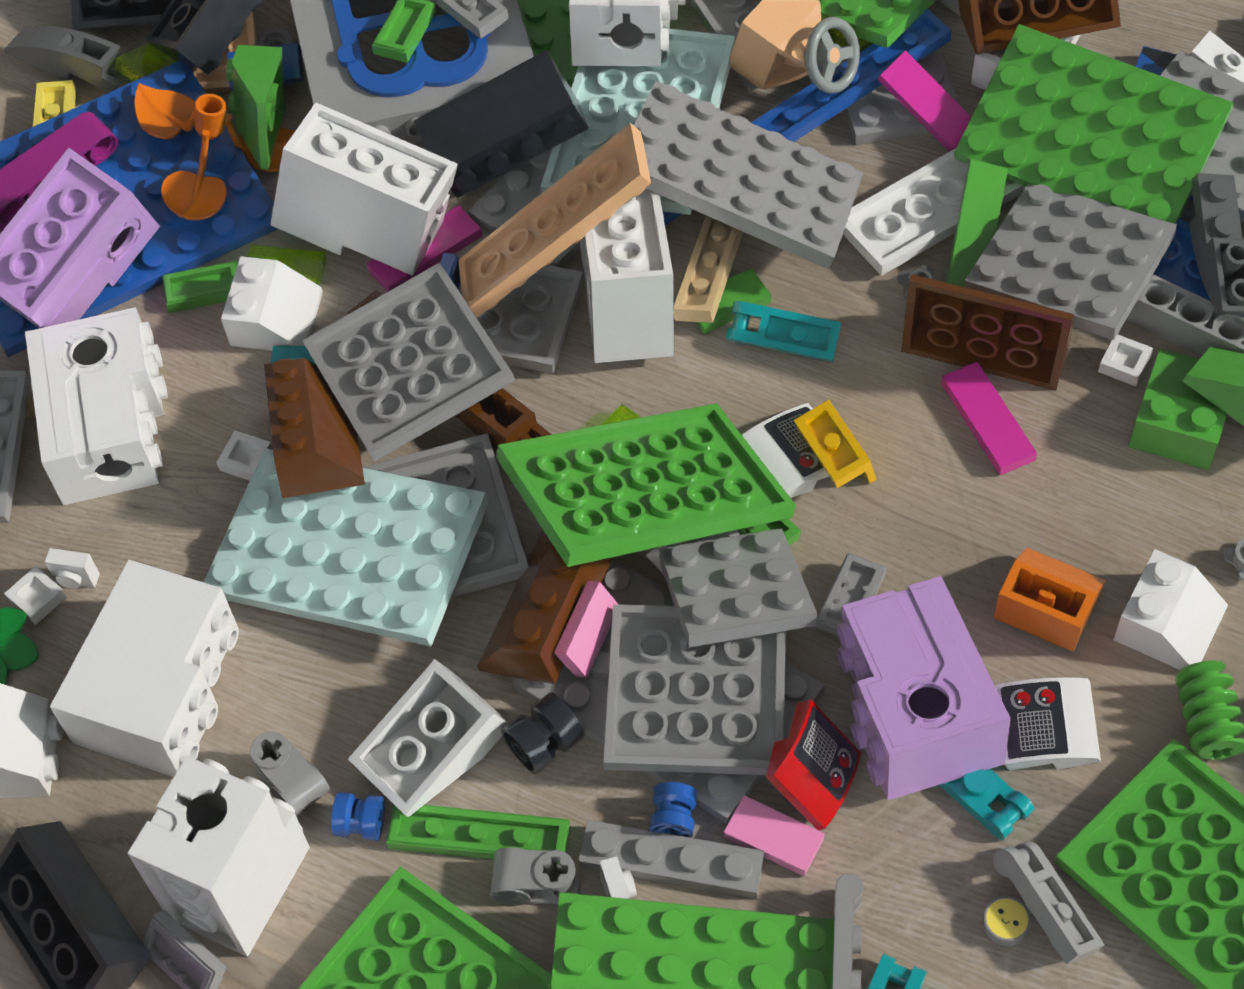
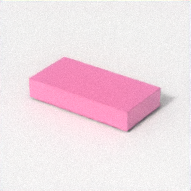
(586, 629)
(778, 835)

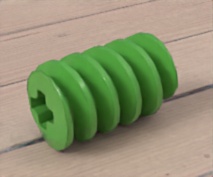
(1210, 710)

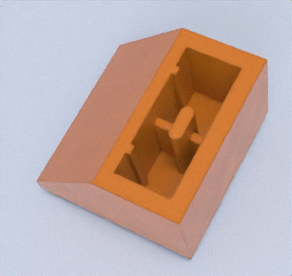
(1048, 598)

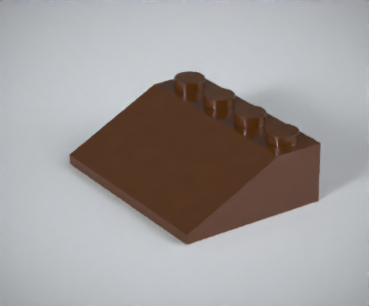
(980, 327)

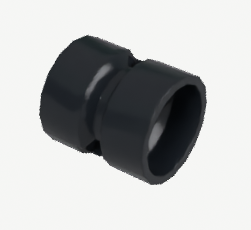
(546, 730)

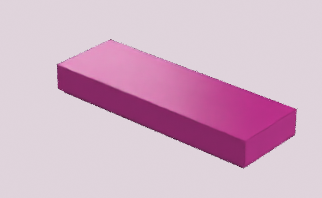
(926, 100)
(454, 234)
(988, 418)

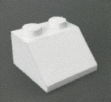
(269, 305)
(1171, 612)
(27, 744)

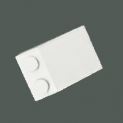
(428, 739)

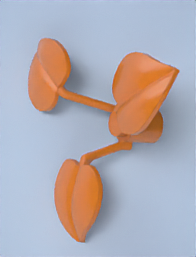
(164, 115)

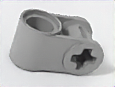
(290, 775)
(527, 876)

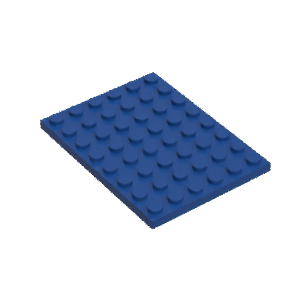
(142, 166)

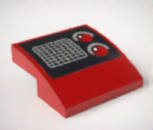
(814, 765)

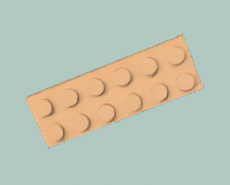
(554, 220)

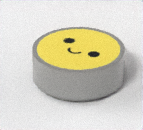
(1006, 921)

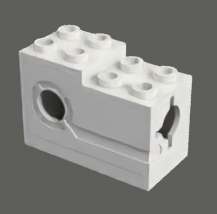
(620, 31)
(361, 190)
(630, 283)
(97, 404)
(148, 670)
(219, 853)

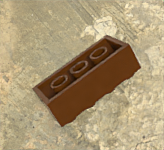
(994, 22)
(309, 431)
(538, 615)

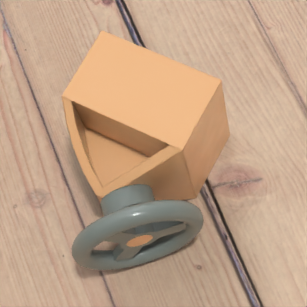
(790, 41)

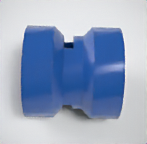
(673, 809)
(358, 816)

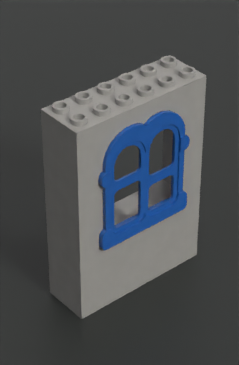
(394, 101)

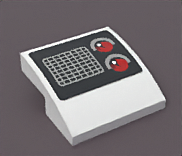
(786, 451)
(1050, 723)

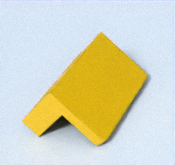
(834, 445)

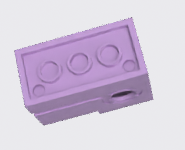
(70, 242)
(919, 690)

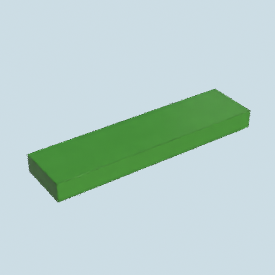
(976, 217)
(473, 832)

